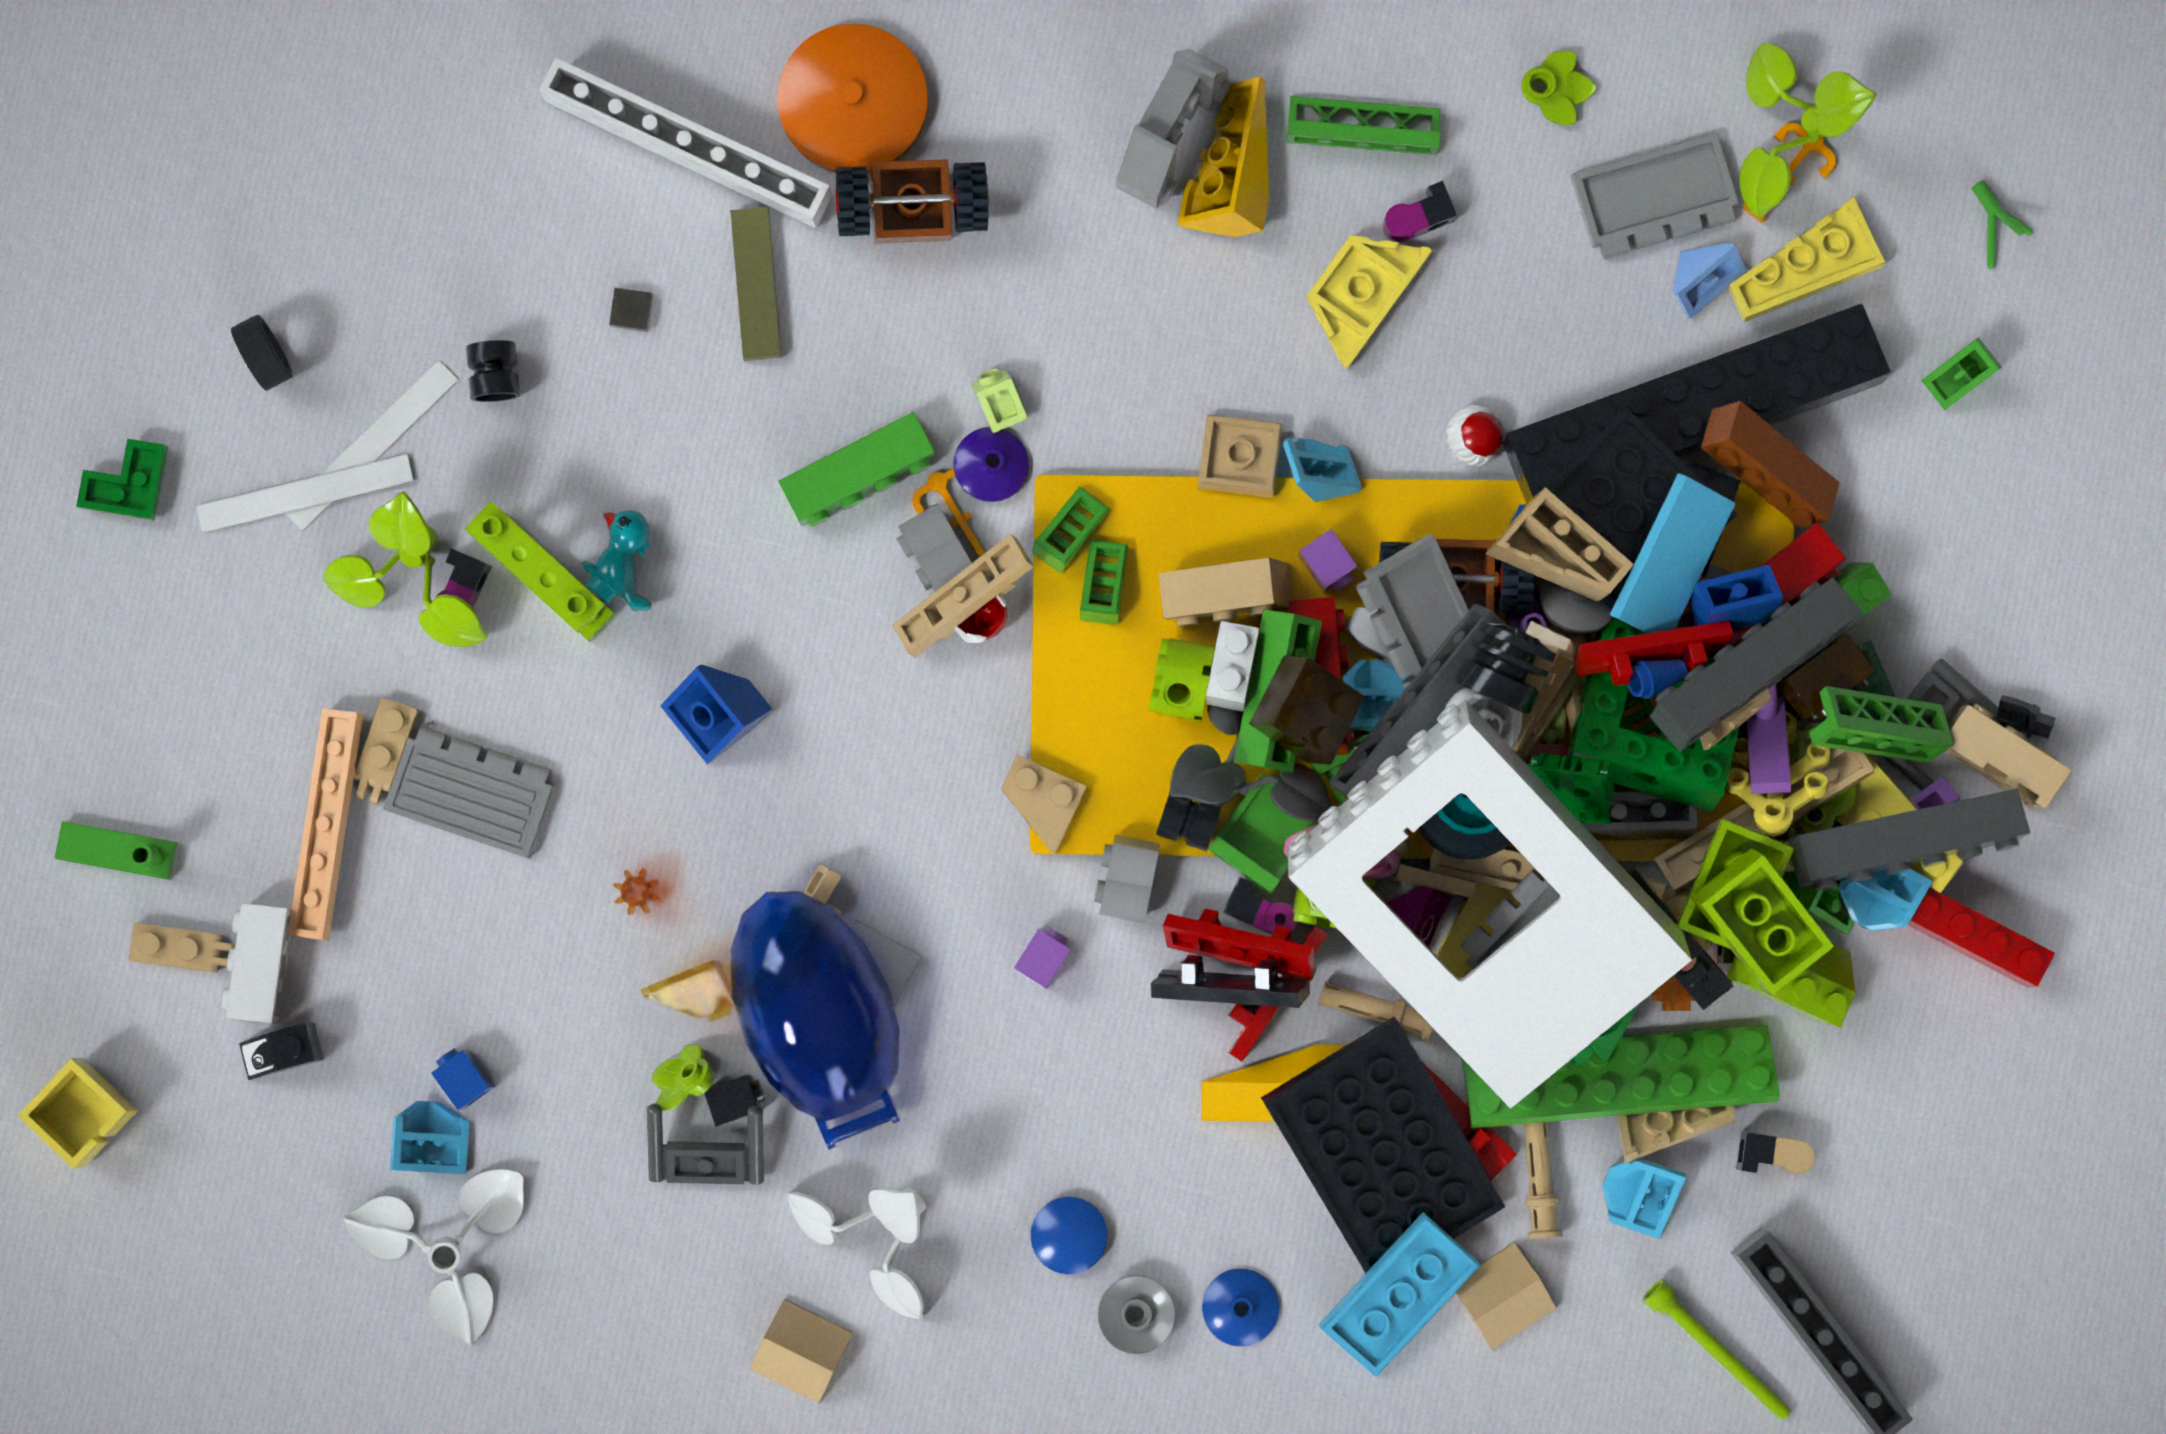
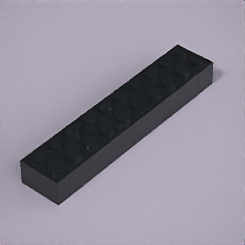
(1770, 376)

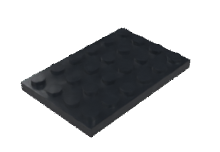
(1381, 1144)

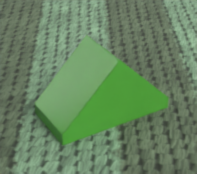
(1961, 373)

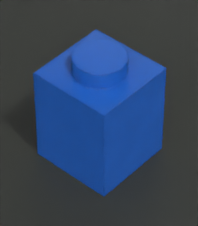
(461, 1078)

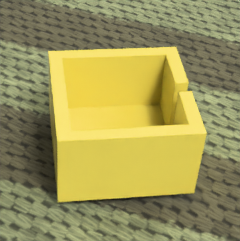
(77, 1113)

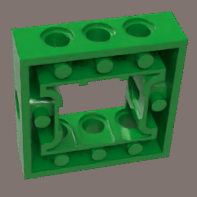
(1642, 761)

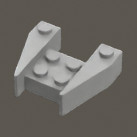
(1152, 149)

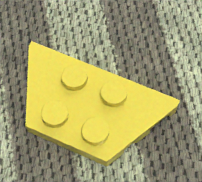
(1361, 290)

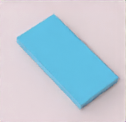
(1673, 557)
(1399, 1294)

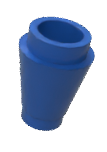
(1655, 676)

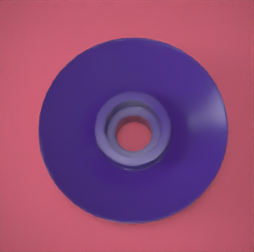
(984, 481)

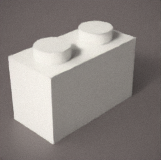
(1232, 666)

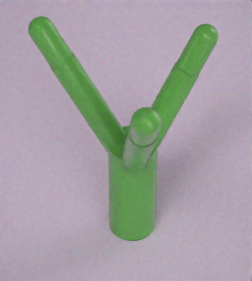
(1995, 210)

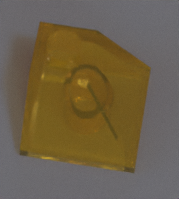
(696, 992)

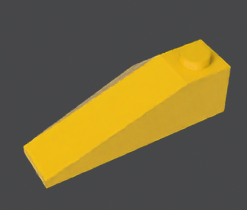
(1233, 180)
(1239, 1093)

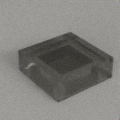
(631, 309)

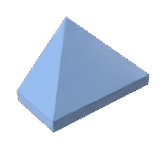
(1705, 274)

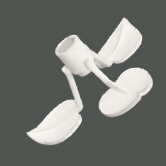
(898, 1213)
(459, 1304)

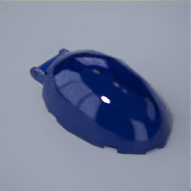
(815, 1011)

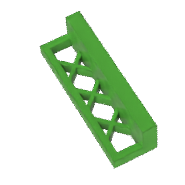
(1363, 134)
(1884, 736)

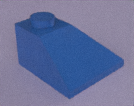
(715, 710)

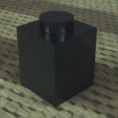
(733, 1098)

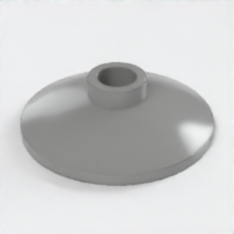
(1572, 610)
(1139, 1335)

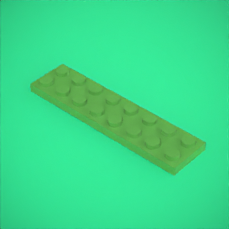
(1642, 1078)

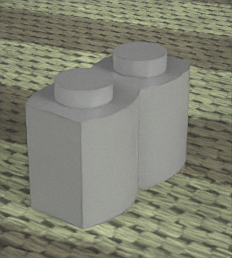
(934, 546)
(1129, 878)

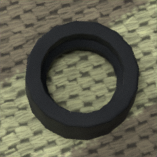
(261, 352)

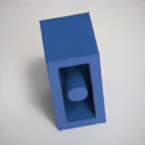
(1737, 597)

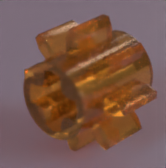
(627, 888)
(1673, 996)

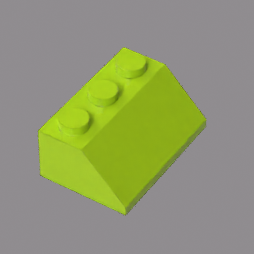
(1727, 846)
(1819, 992)

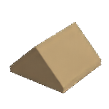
(1504, 1296)
(801, 1350)

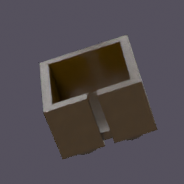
(1834, 666)
(1307, 705)

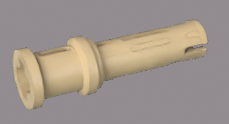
(1375, 1009)
(1542, 1199)

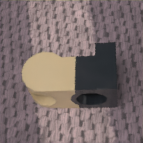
(1788, 1154)

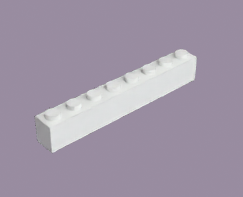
(685, 142)

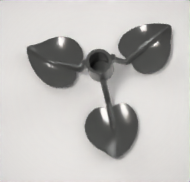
(1207, 780)

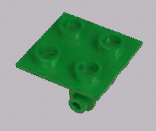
(1577, 788)

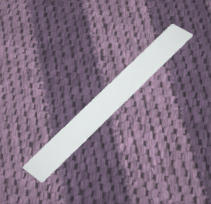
(385, 430)
(304, 493)

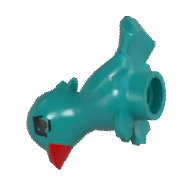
(615, 568)

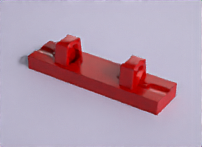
(1620, 654)
(1241, 947)
(1256, 1023)
(1486, 1144)

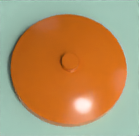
(852, 97)

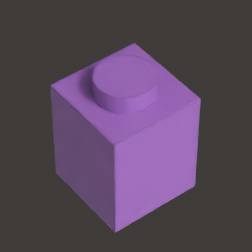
(1328, 562)
(1043, 956)

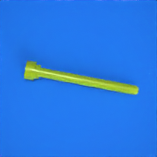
(1662, 1298)

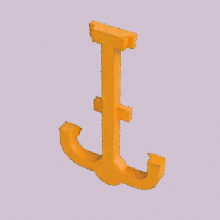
(1808, 147)
(937, 483)

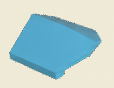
(1322, 469)
(1379, 686)
(1884, 899)
(429, 1139)
(1642, 1195)

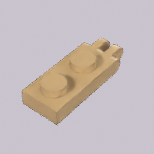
(384, 748)
(177, 947)

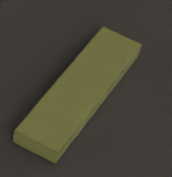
(756, 284)

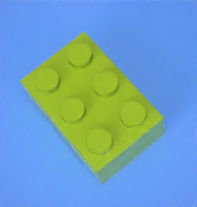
(1762, 921)

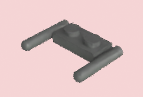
(1941, 687)
(705, 1160)

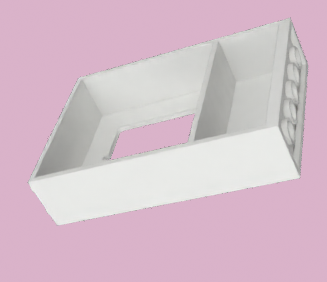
(1554, 979)

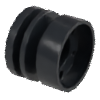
(1505, 667)

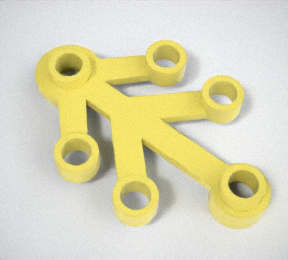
(1774, 803)

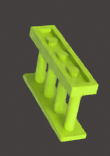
(539, 571)

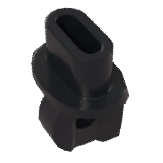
(2024, 717)

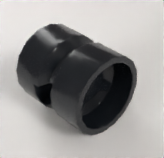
(493, 384)
(1189, 820)

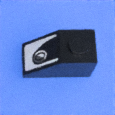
(281, 1050)

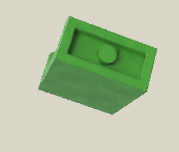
(1256, 838)

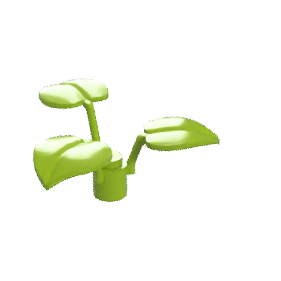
(1838, 107)
(402, 528)

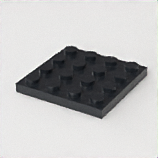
(1622, 486)

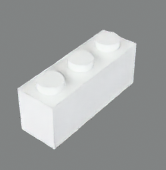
(258, 964)

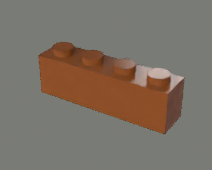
(1770, 464)

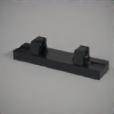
(1705, 979)
(1259, 989)

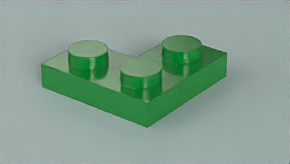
(134, 491)

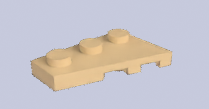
(1658, 1130)

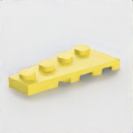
(1822, 258)
(1881, 797)

